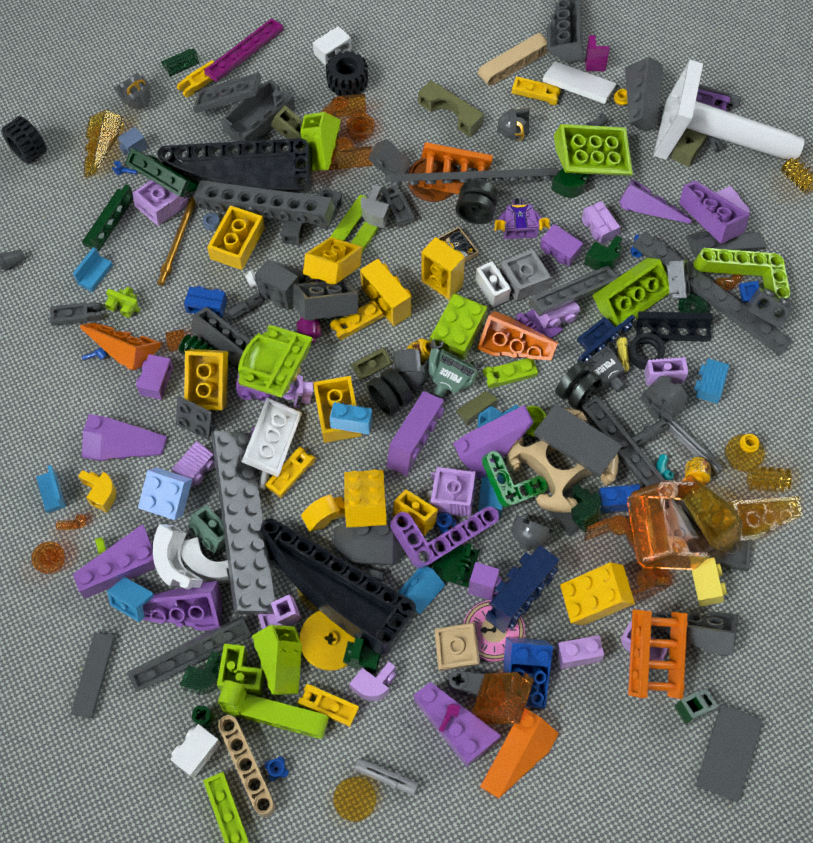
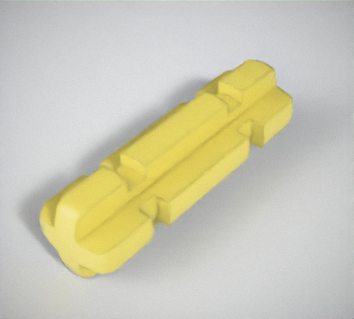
(622, 352)

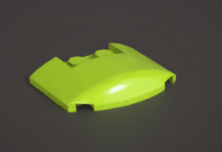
(273, 360)

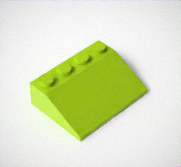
(593, 149)

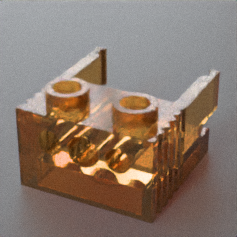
(503, 697)

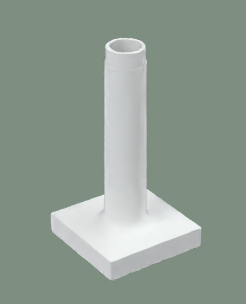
(685, 112)

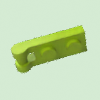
(510, 372)

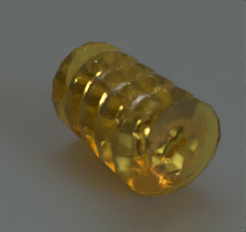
(798, 174)
(770, 477)

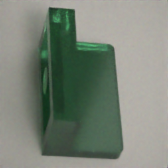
(180, 62)

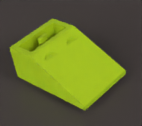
(321, 133)
(280, 658)

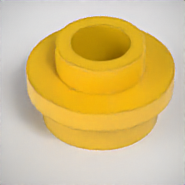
(620, 97)
(753, 440)

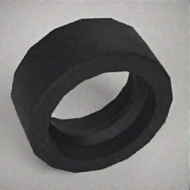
(645, 338)

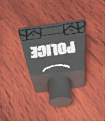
(608, 367)

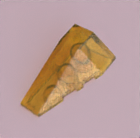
(102, 133)
(713, 515)
(765, 515)

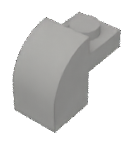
(373, 210)

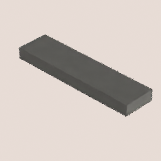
(93, 675)

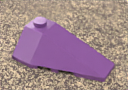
(640, 200)
(494, 436)
(111, 439)
(187, 607)

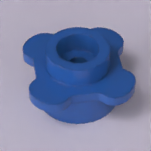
(449, 522)
(270, 766)

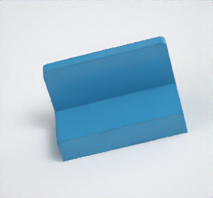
(92, 270)
(51, 490)
(487, 495)
(422, 588)
(129, 598)

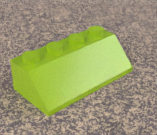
(633, 291)

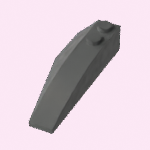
(566, 31)

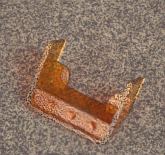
(345, 154)
(651, 528)
(648, 579)

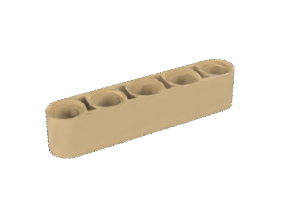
(513, 59)
(239, 758)

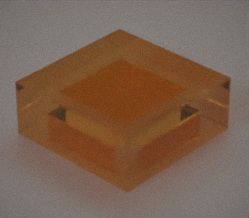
(174, 338)

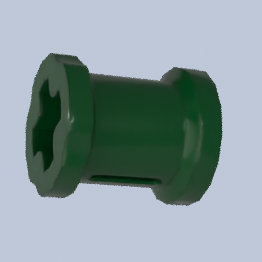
(205, 711)

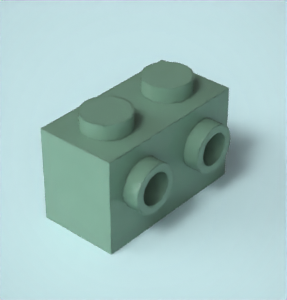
(208, 529)

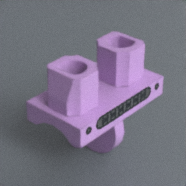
(300, 391)

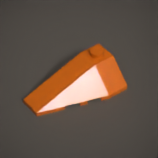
(511, 338)
(121, 345)
(519, 753)

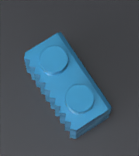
(711, 381)
(351, 418)

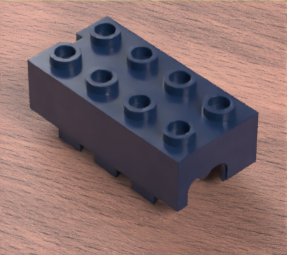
(524, 587)

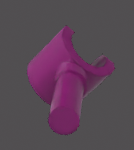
(452, 710)

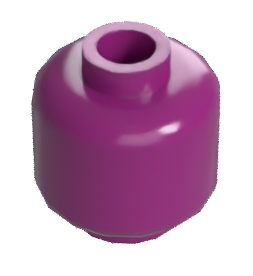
(309, 328)

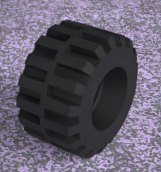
(347, 63)
(24, 140)

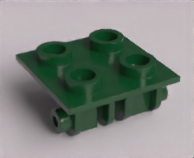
(457, 564)

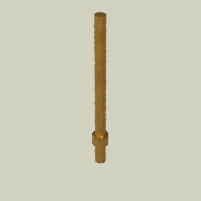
(166, 267)

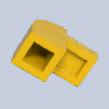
(102, 492)
(322, 512)

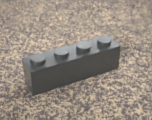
(219, 334)

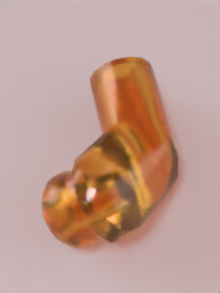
(728, 283)
(71, 524)

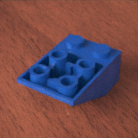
(533, 658)

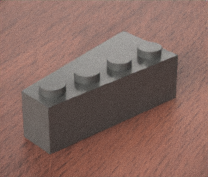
(643, 92)

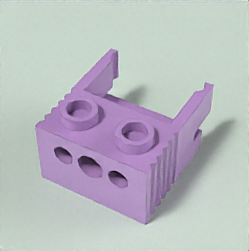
(158, 202)
(453, 491)

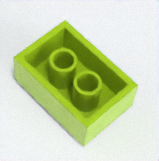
(459, 326)

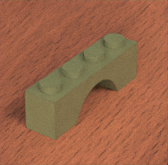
(435, 97)

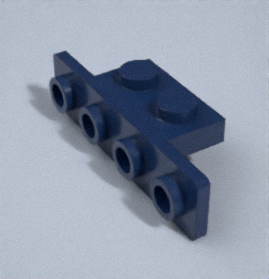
(600, 335)

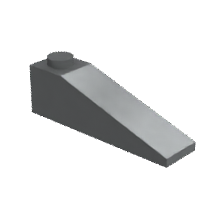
(744, 242)
(711, 633)

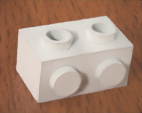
(331, 43)
(492, 284)
(195, 750)

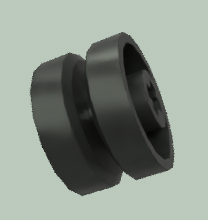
(476, 202)
(578, 385)
(389, 391)

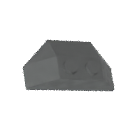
(369, 544)

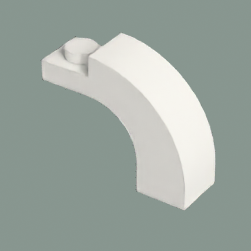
(167, 558)
(201, 566)

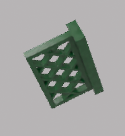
(161, 172)

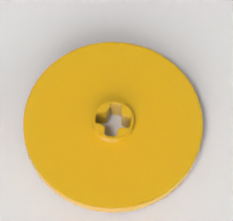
(316, 648)

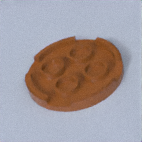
(429, 194)

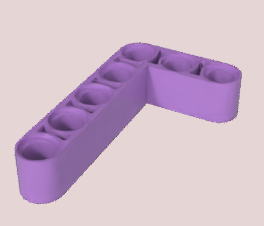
(444, 540)

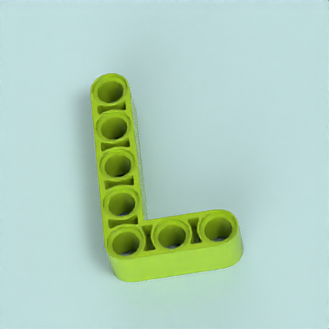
(768, 265)
(238, 703)

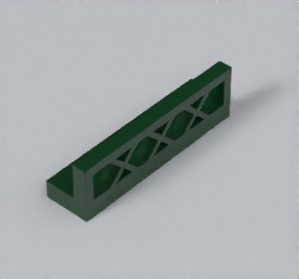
(109, 218)

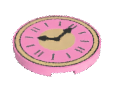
(490, 639)

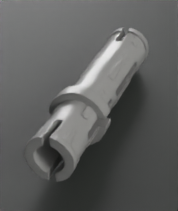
(411, 787)

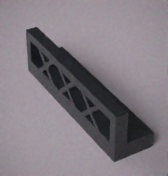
(675, 320)

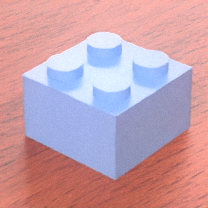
(165, 493)

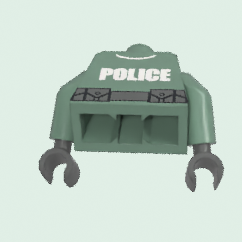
(450, 371)

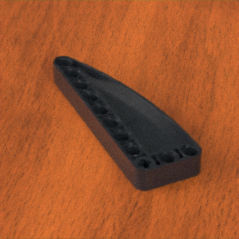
(257, 170)
(335, 594)

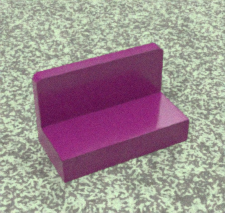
(596, 56)

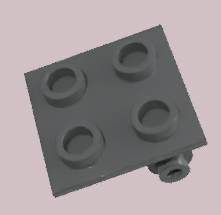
(194, 418)

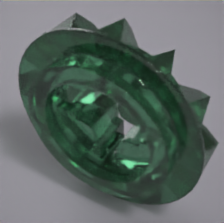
(685, 303)

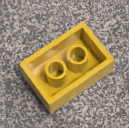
(236, 237)
(332, 260)
(442, 268)
(386, 291)
(206, 378)
(326, 394)
(364, 498)
(597, 594)

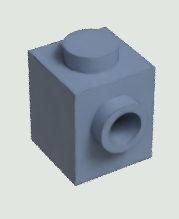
(132, 139)

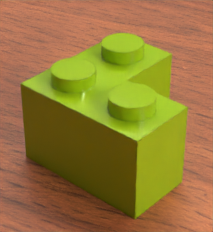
(234, 669)

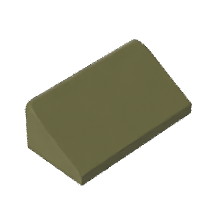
(371, 363)
(471, 410)

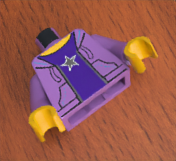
(520, 221)

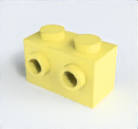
(708, 584)

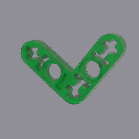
(508, 487)

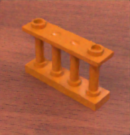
(449, 156)
(640, 652)

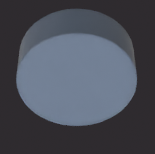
(211, 221)

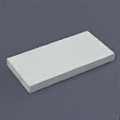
(579, 82)
(272, 437)

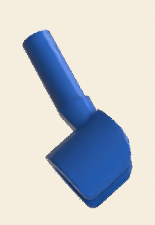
(120, 169)
(101, 353)

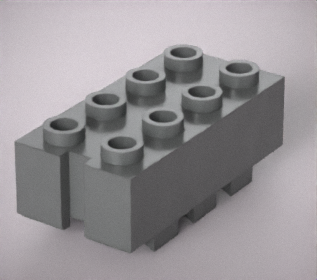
(255, 114)

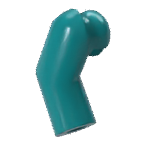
(661, 467)

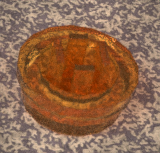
(360, 126)
(48, 557)

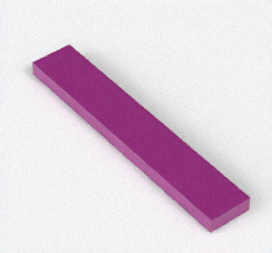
(243, 50)

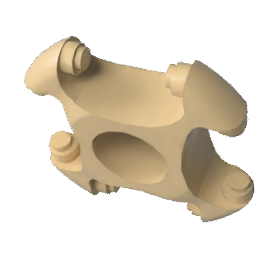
(557, 479)

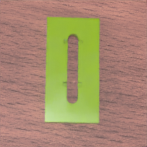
(348, 223)

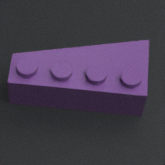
(713, 212)
(414, 433)
(126, 558)
(464, 734)

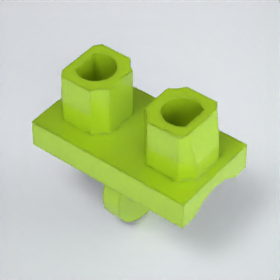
(123, 298)

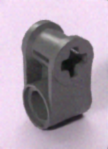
(469, 683)

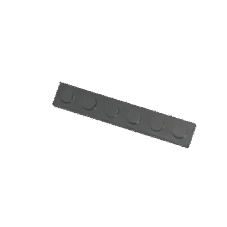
(572, 291)
(188, 654)

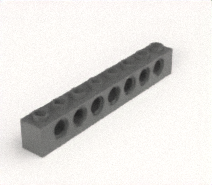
(265, 202)

